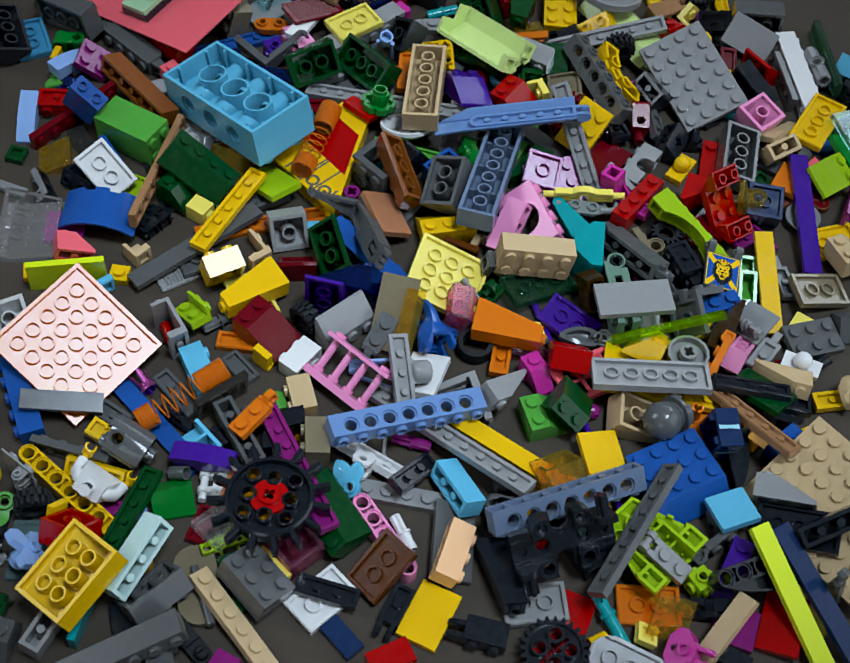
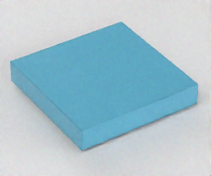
(732, 510)

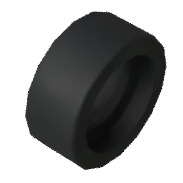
(472, 357)

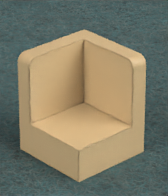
(137, 254)

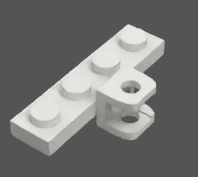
(370, 460)

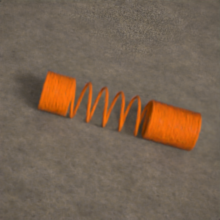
(324, 123)
(206, 379)

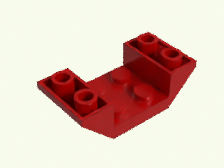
(721, 207)

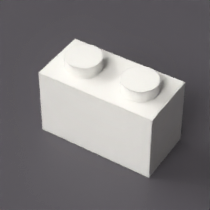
(299, 354)

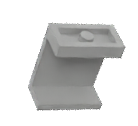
(162, 311)

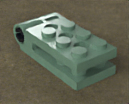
(614, 271)

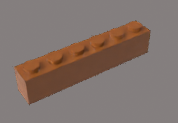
(138, 86)

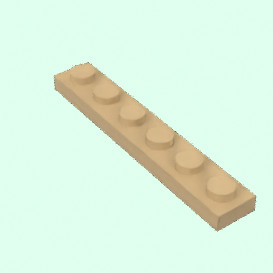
(230, 617)

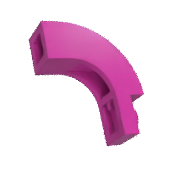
(614, 178)

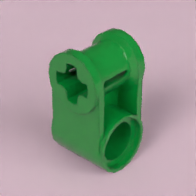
(67, 40)

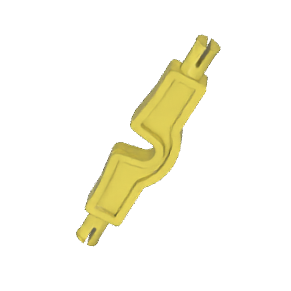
(591, 193)

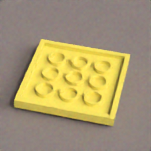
(440, 266)

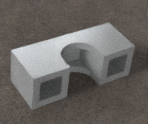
(645, 159)

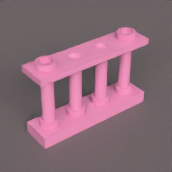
(331, 381)

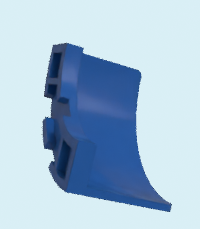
(98, 208)

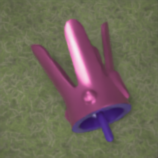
(148, 385)

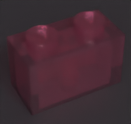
(460, 305)

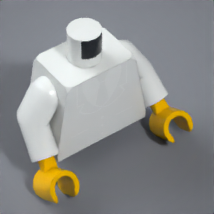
(96, 482)

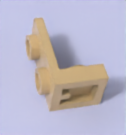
(263, 250)

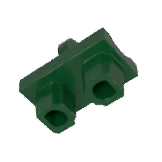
(490, 291)

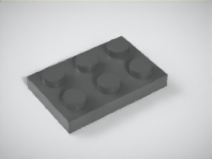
(814, 337)

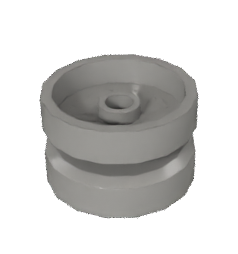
(687, 349)

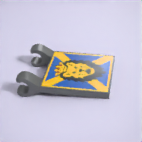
(721, 268)

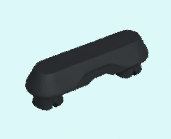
(195, 646)

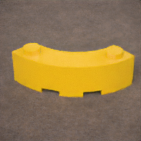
(610, 56)

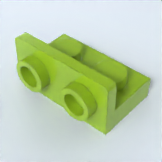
(195, 311)

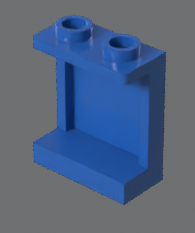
(84, 99)

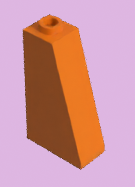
(505, 327)

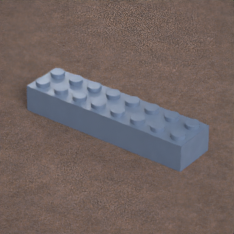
(489, 178)

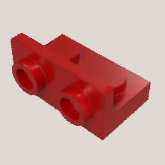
(51, 102)

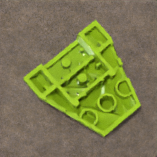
(681, 538)

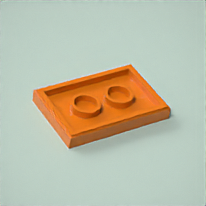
(634, 603)

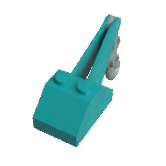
(588, 237)

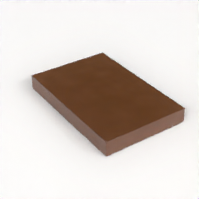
(381, 566)

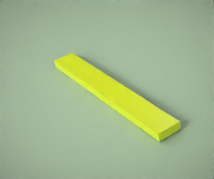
(790, 594)

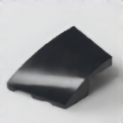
(715, 24)

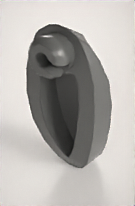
(581, 336)

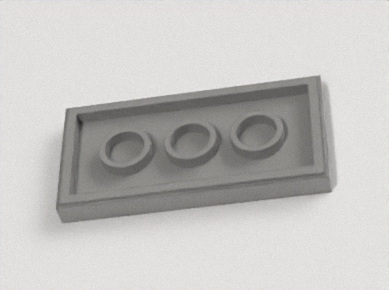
(634, 299)

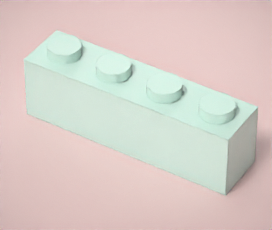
(139, 550)

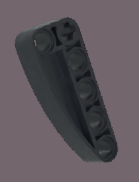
(751, 580)

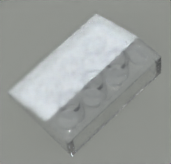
(28, 225)

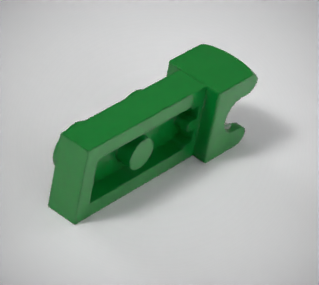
(468, 148)

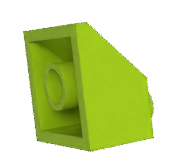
(830, 175)

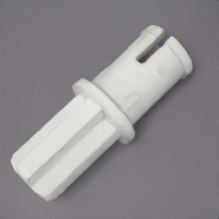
(402, 532)

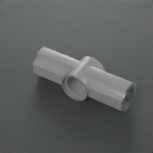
(817, 67)

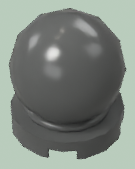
(668, 417)

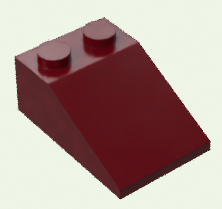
(265, 325)

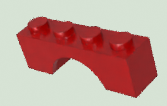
(629, 208)

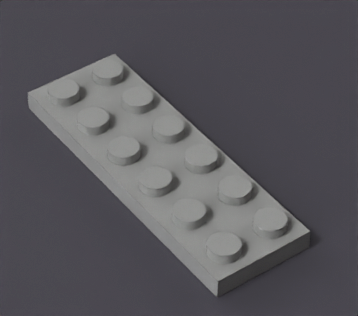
(651, 376)

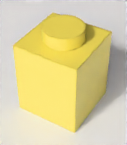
(199, 209)

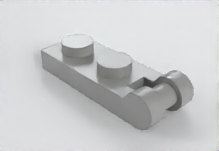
(664, 557)

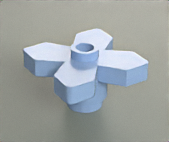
(26, 548)

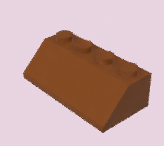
(399, 171)

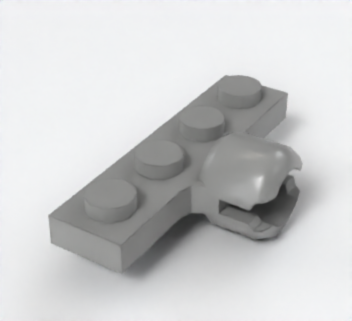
(405, 370)

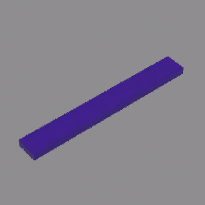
(805, 215)

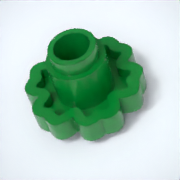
(378, 101)

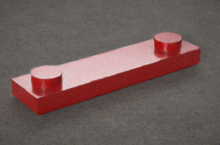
(708, 158)

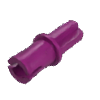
(412, 442)

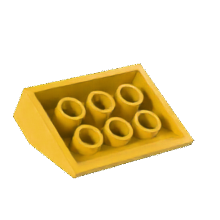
(71, 574)

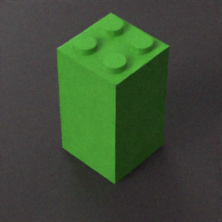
(132, 129)

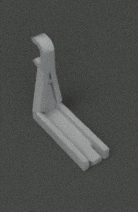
(462, 382)

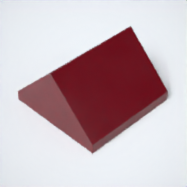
(296, 267)

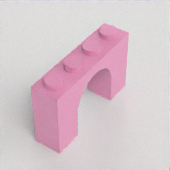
(531, 194)

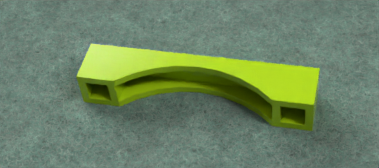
(670, 210)

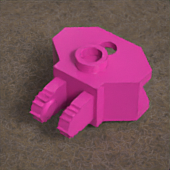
(685, 648)

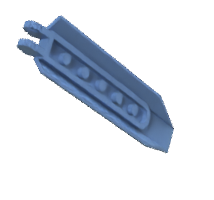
(514, 116)

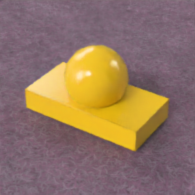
(680, 169)

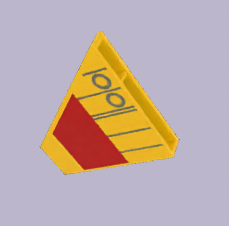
(336, 161)

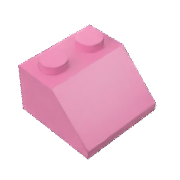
(759, 113)

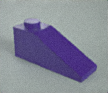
(738, 551)

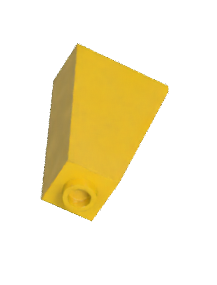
(263, 280)

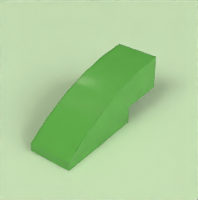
(748, 279)

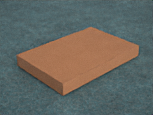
(386, 212)

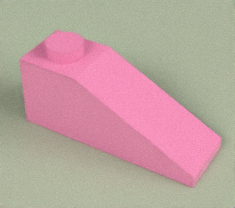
(737, 355)

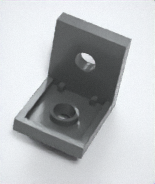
(367, 174)
(691, 302)

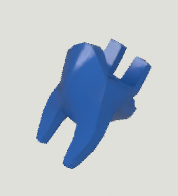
(433, 332)

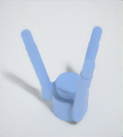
(385, 40)
(355, 364)

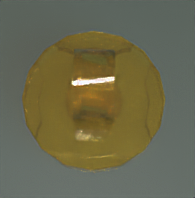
(746, 198)

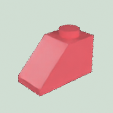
(71, 245)

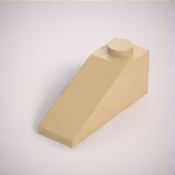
(798, 379)

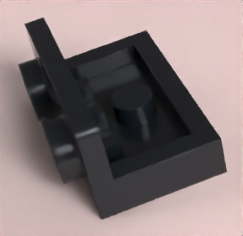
(617, 133)

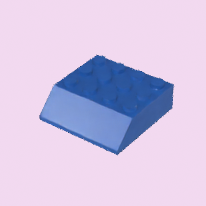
(697, 481)

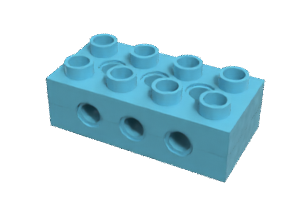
(239, 103)

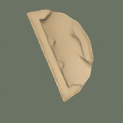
(844, 391)

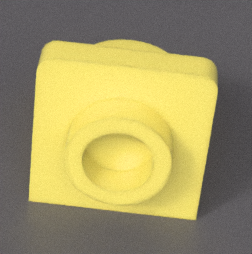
(688, 13)
(538, 88)

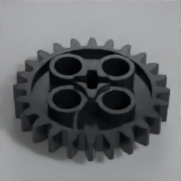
(540, 637)

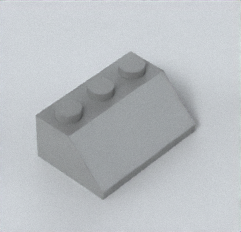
(350, 317)

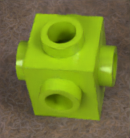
(697, 582)

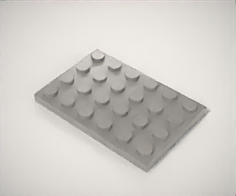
(693, 76)

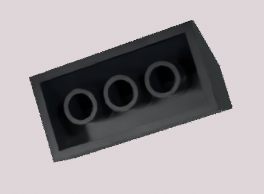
(13, 35)

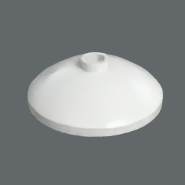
(393, 125)

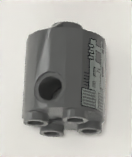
(136, 442)

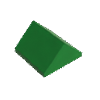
(174, 500)

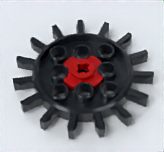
(269, 499)

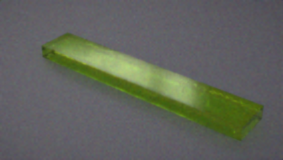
(667, 327)

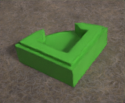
(53, 82)

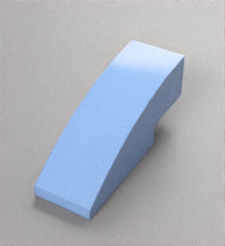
(62, 64)
(27, 116)

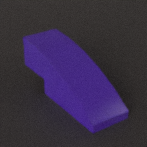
(201, 456)

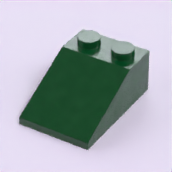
(313, 62)

